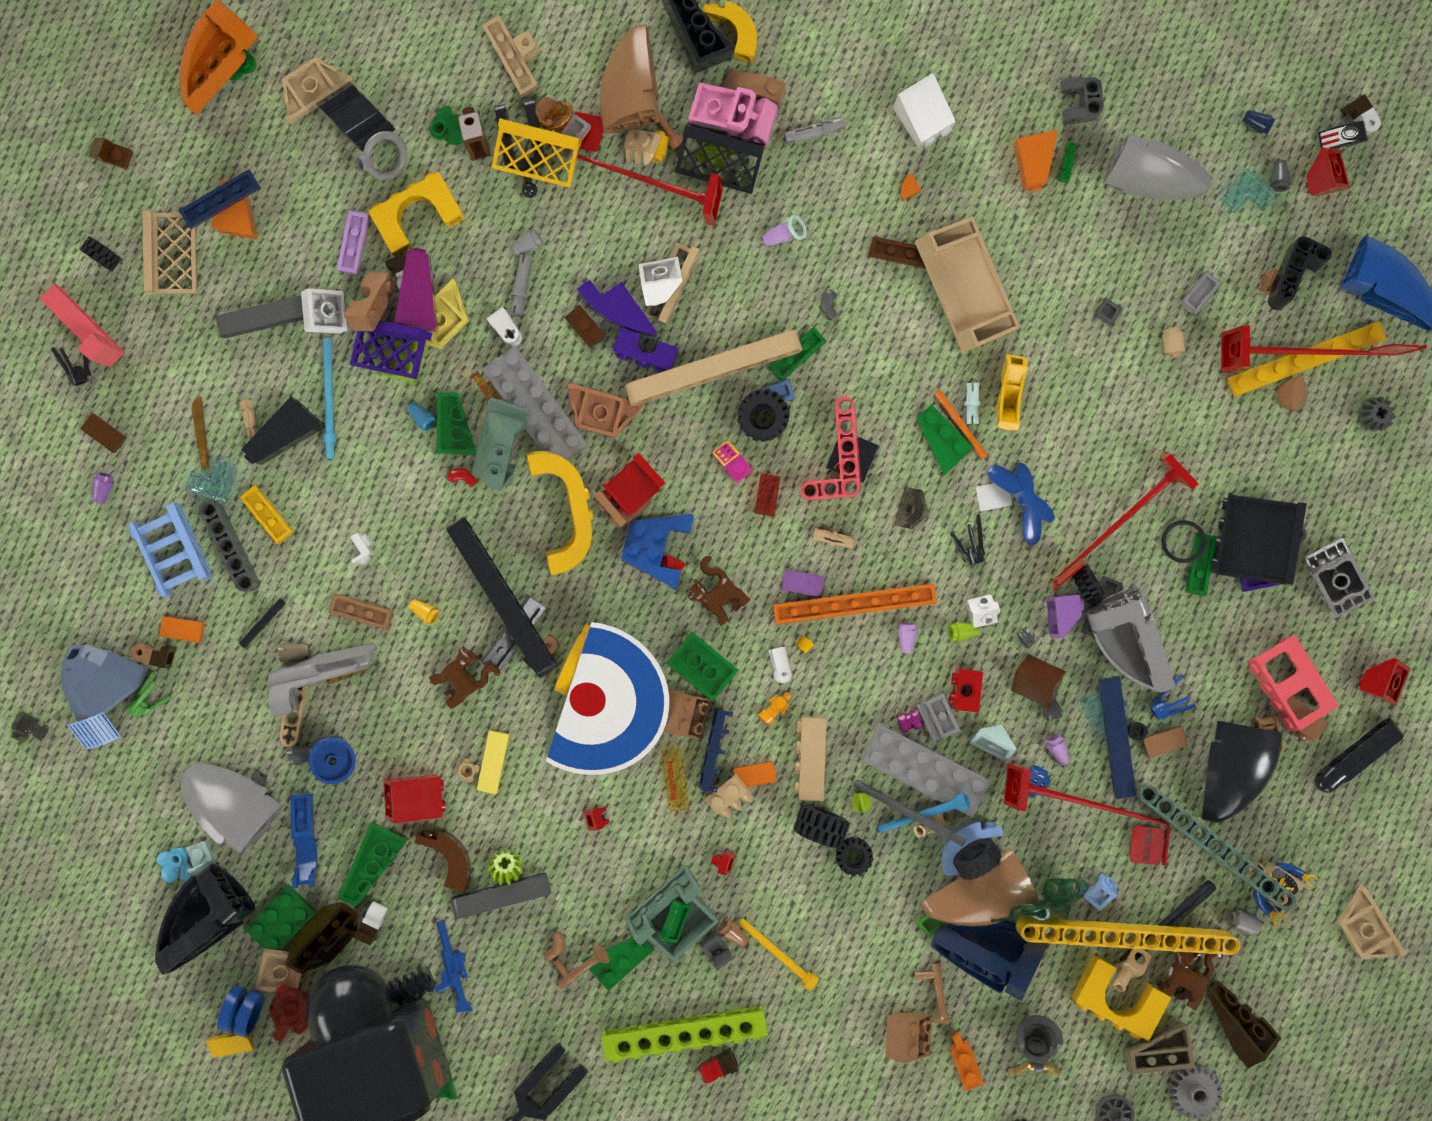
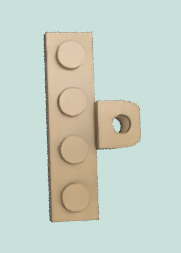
(514, 53)

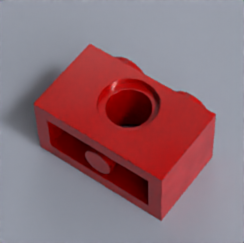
(971, 701)

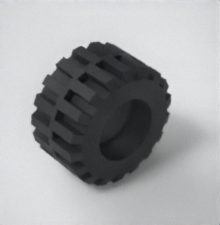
(754, 430)
(821, 826)

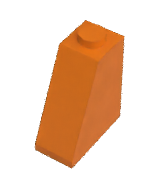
(1034, 159)
(236, 220)

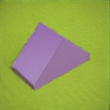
(803, 583)

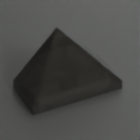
(911, 509)

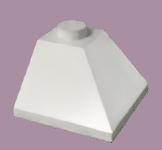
(659, 280)

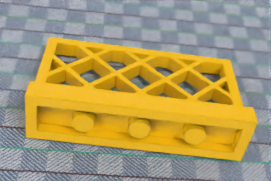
(543, 136)

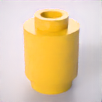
(660, 152)

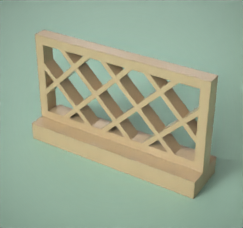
(151, 254)

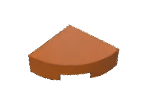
(909, 187)

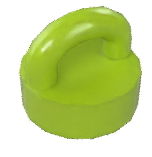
(861, 802)

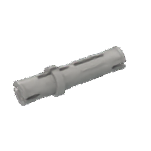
(815, 130)
(519, 293)

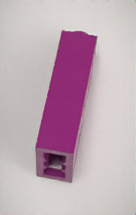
(417, 295)

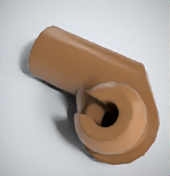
(557, 947)

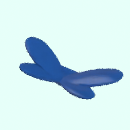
(1022, 487)

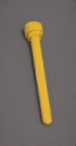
(808, 979)

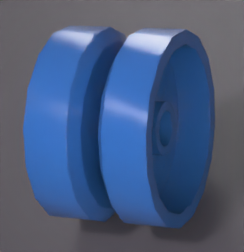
(331, 747)
(240, 1011)

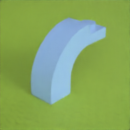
(970, 831)

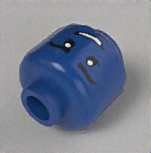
(1039, 778)

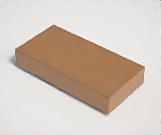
(1164, 742)

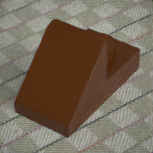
(110, 153)

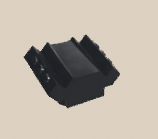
(354, 115)

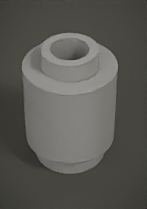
(1245, 922)

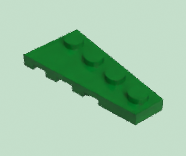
(372, 859)

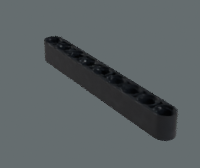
(502, 597)

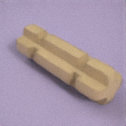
(249, 418)

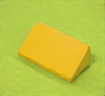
(229, 1044)

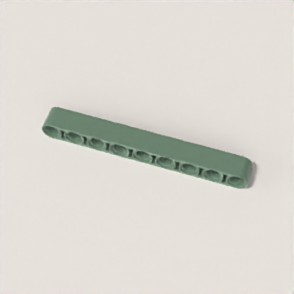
(1224, 851)

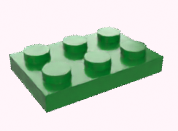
(702, 666)
(281, 919)

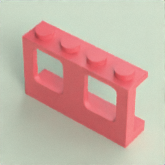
(1305, 676)

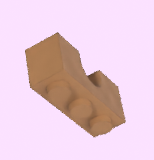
(367, 313)

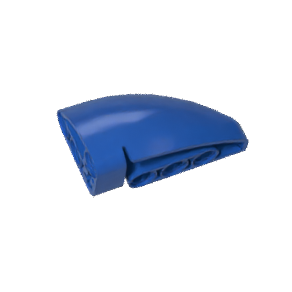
(1389, 283)

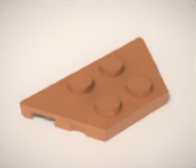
(600, 411)

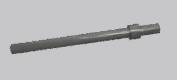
(944, 832)

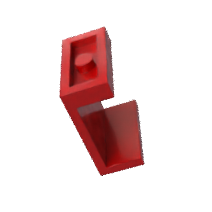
(633, 486)

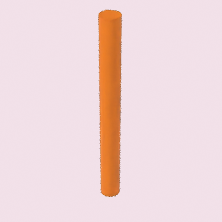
(960, 424)

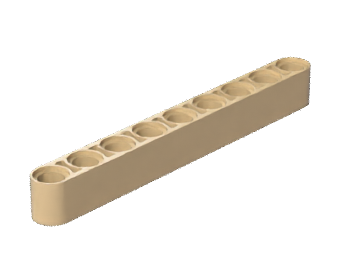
(713, 368)

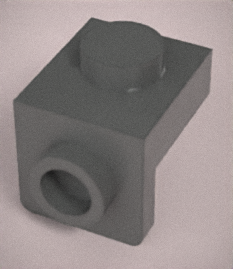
(716, 950)

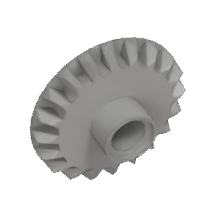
(1185, 1085)

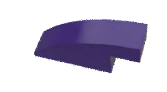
(618, 308)

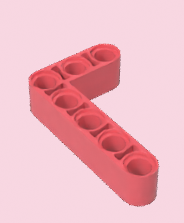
(96, 342)
(844, 458)

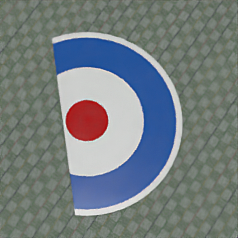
(612, 706)

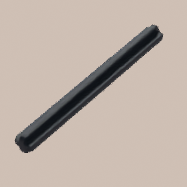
(1182, 911)

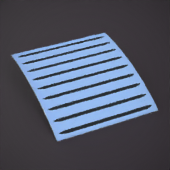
(94, 732)

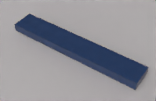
(1117, 737)

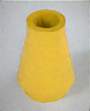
(425, 612)

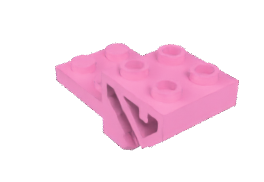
(734, 112)

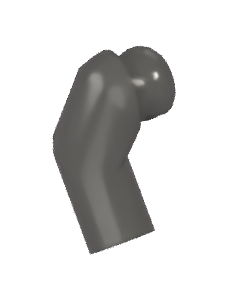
(826, 304)

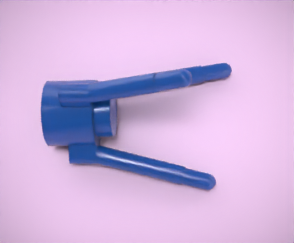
(1162, 709)

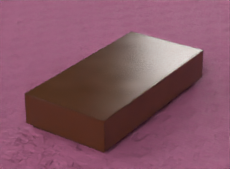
(103, 433)

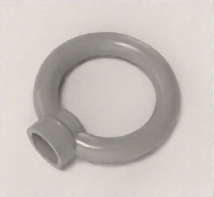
(366, 162)

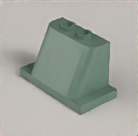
(499, 430)
(650, 916)

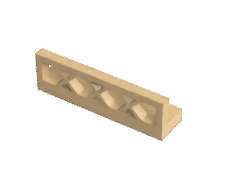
(686, 270)

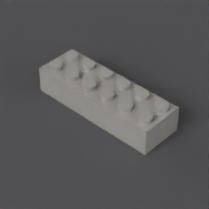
(547, 420)
(923, 768)

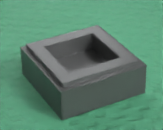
(1107, 311)

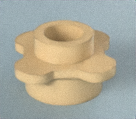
(461, 771)

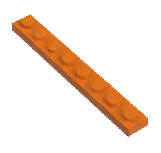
(854, 604)

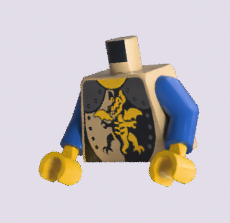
(1289, 877)

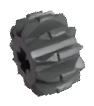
(1369, 414)

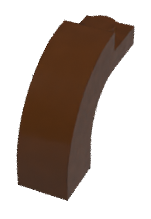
(455, 853)

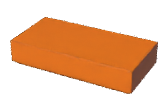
(182, 629)
(756, 774)

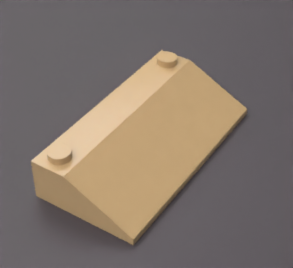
(967, 284)

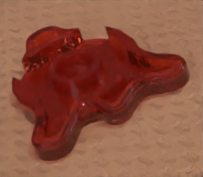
(288, 1011)

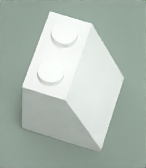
(924, 111)

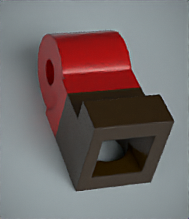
(718, 1066)

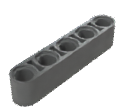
(260, 317)
(221, 540)
(500, 895)

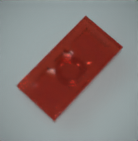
(767, 495)

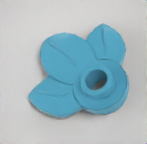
(174, 867)

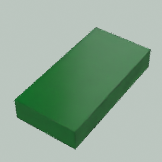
(675, 921)

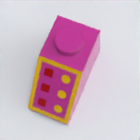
(732, 461)

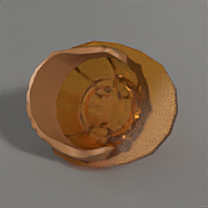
(553, 113)

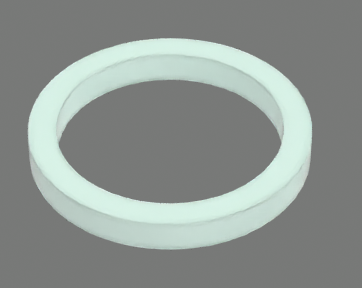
(792, 230)

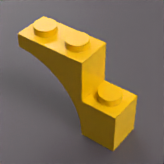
(1010, 394)

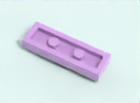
(353, 242)

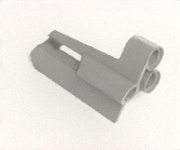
(313, 669)

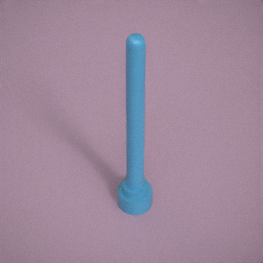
(961, 803)

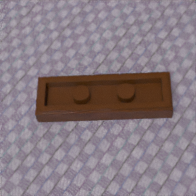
(895, 252)

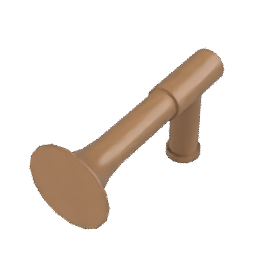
(599, 956)
(936, 974)

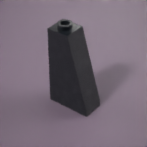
(281, 432)

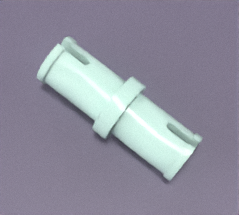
(972, 404)

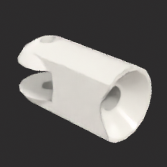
(780, 664)

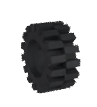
(100, 253)
(1088, 584)
(863, 865)

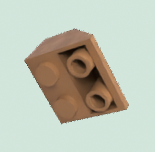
(686, 714)
(908, 1036)

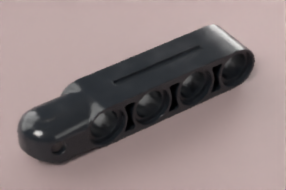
(1358, 756)

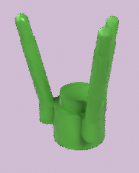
(139, 704)

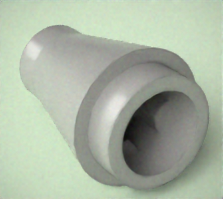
(527, 243)

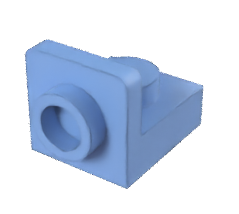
(1102, 892)

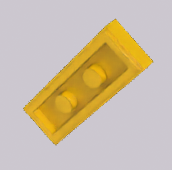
(266, 514)

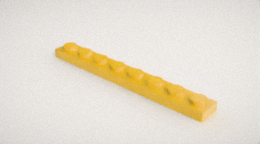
(1295, 364)

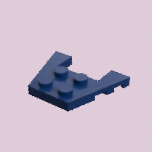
(647, 544)

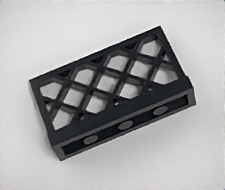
(726, 141)

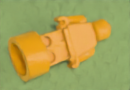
(778, 704)

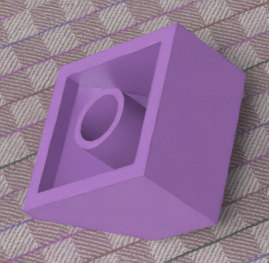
(1063, 613)

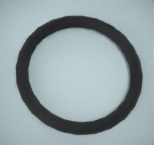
(1183, 522)

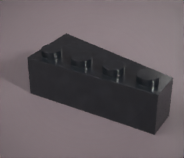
(697, 34)

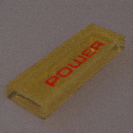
(675, 779)

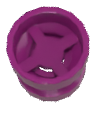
(909, 721)

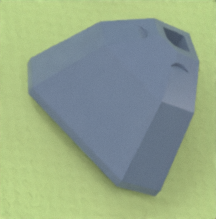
(97, 680)

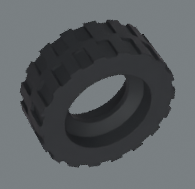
(977, 859)

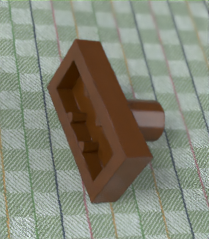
(585, 326)

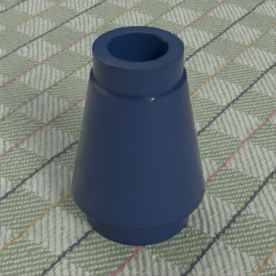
(1259, 121)

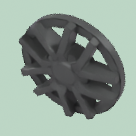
(1114, 1112)

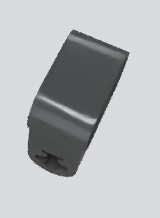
(1095, 100)

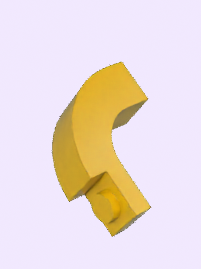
(740, 23)
(569, 668)

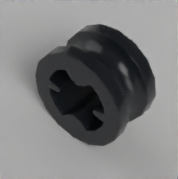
(1143, 732)

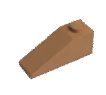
(760, 84)
(1313, 730)

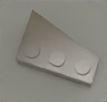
(1163, 1052)

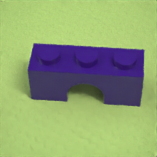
(628, 348)

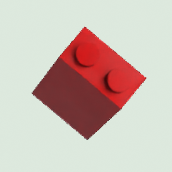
(413, 798)

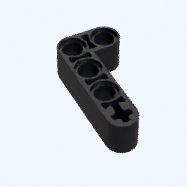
(1300, 255)

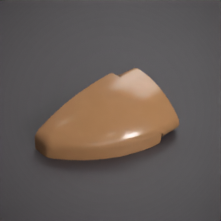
(630, 85)
(984, 898)

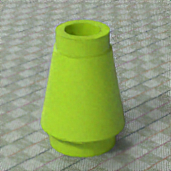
(962, 631)

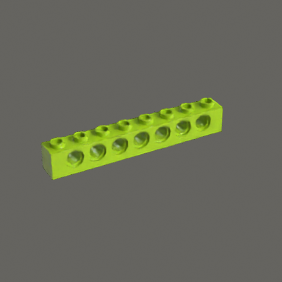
(693, 1025)

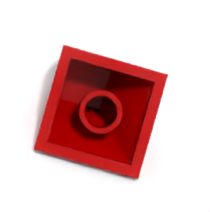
(1327, 173)
(1385, 680)

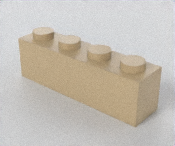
(811, 758)

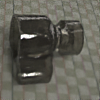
(26, 725)

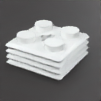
(332, 302)

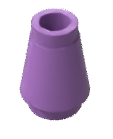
(101, 487)

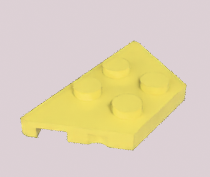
(450, 315)

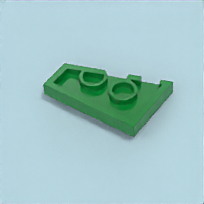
(452, 427)
(944, 440)
(622, 959)

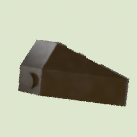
(1249, 1036)

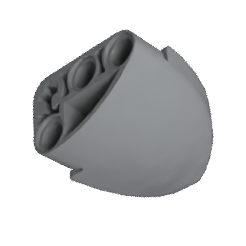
(1155, 171)
(1131, 639)
(228, 805)

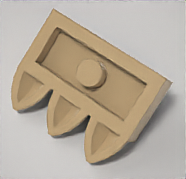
(641, 145)
(728, 795)

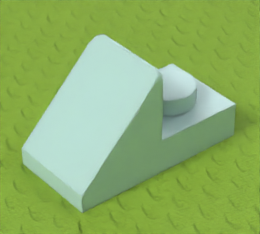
(200, 857)

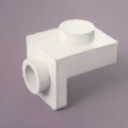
(363, 544)

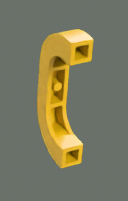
(574, 551)

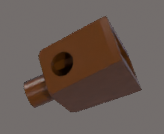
(474, 134)

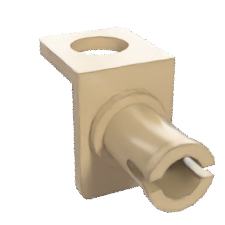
(921, 830)
(1130, 969)

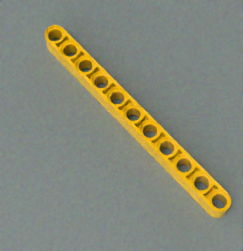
(1137, 940)

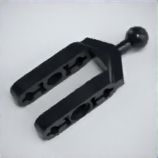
(529, 189)
(530, 1108)

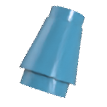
(423, 418)

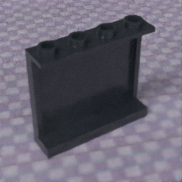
(1259, 539)

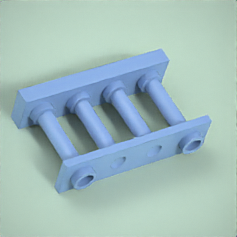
(182, 533)

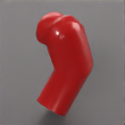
(461, 474)

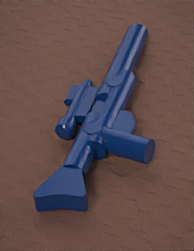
(453, 964)

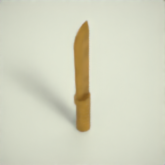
(198, 418)

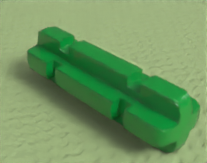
(1067, 162)

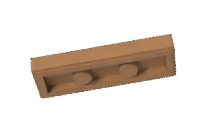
(361, 611)

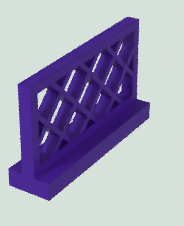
(395, 331)

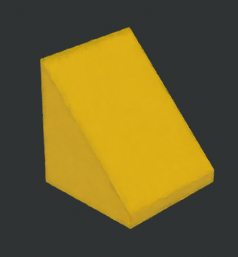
(804, 644)

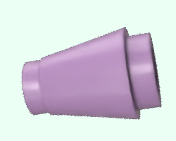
(777, 235)
(907, 635)
(1058, 749)

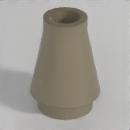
(290, 652)

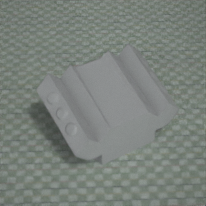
(1339, 577)

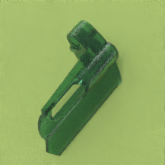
(1055, 903)

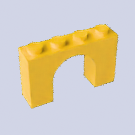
(389, 213)
(1139, 1019)

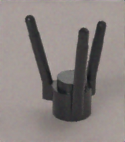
(76, 374)
(975, 553)

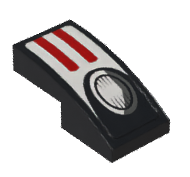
(1343, 135)

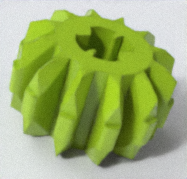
(511, 861)

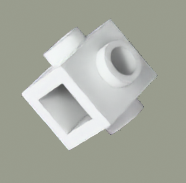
(983, 611)

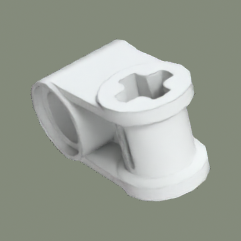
(503, 326)

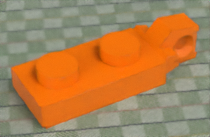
(965, 1062)

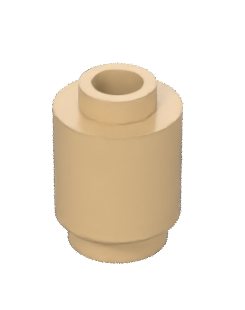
(1173, 342)

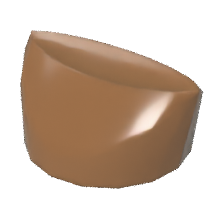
(1292, 393)

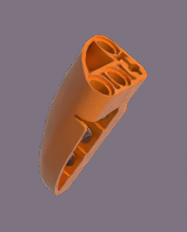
(212, 54)

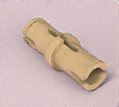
(833, 538)

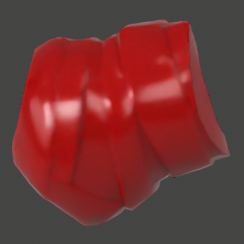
(672, 563)

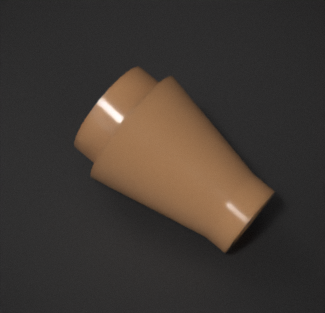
(730, 931)

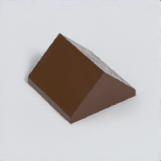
(1037, 680)

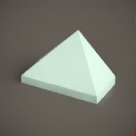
(994, 741)

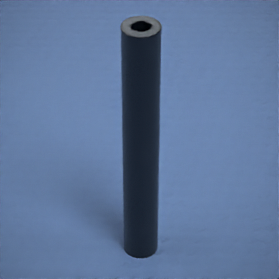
(262, 623)

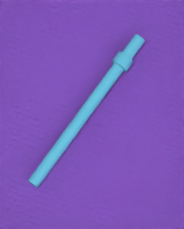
(329, 436)

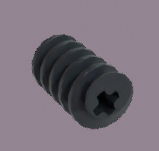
(411, 987)

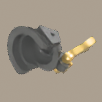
(1038, 1040)

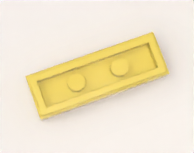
(493, 762)

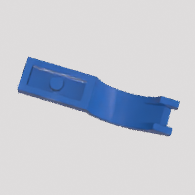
(303, 836)

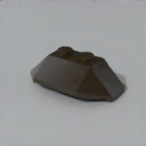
(322, 937)

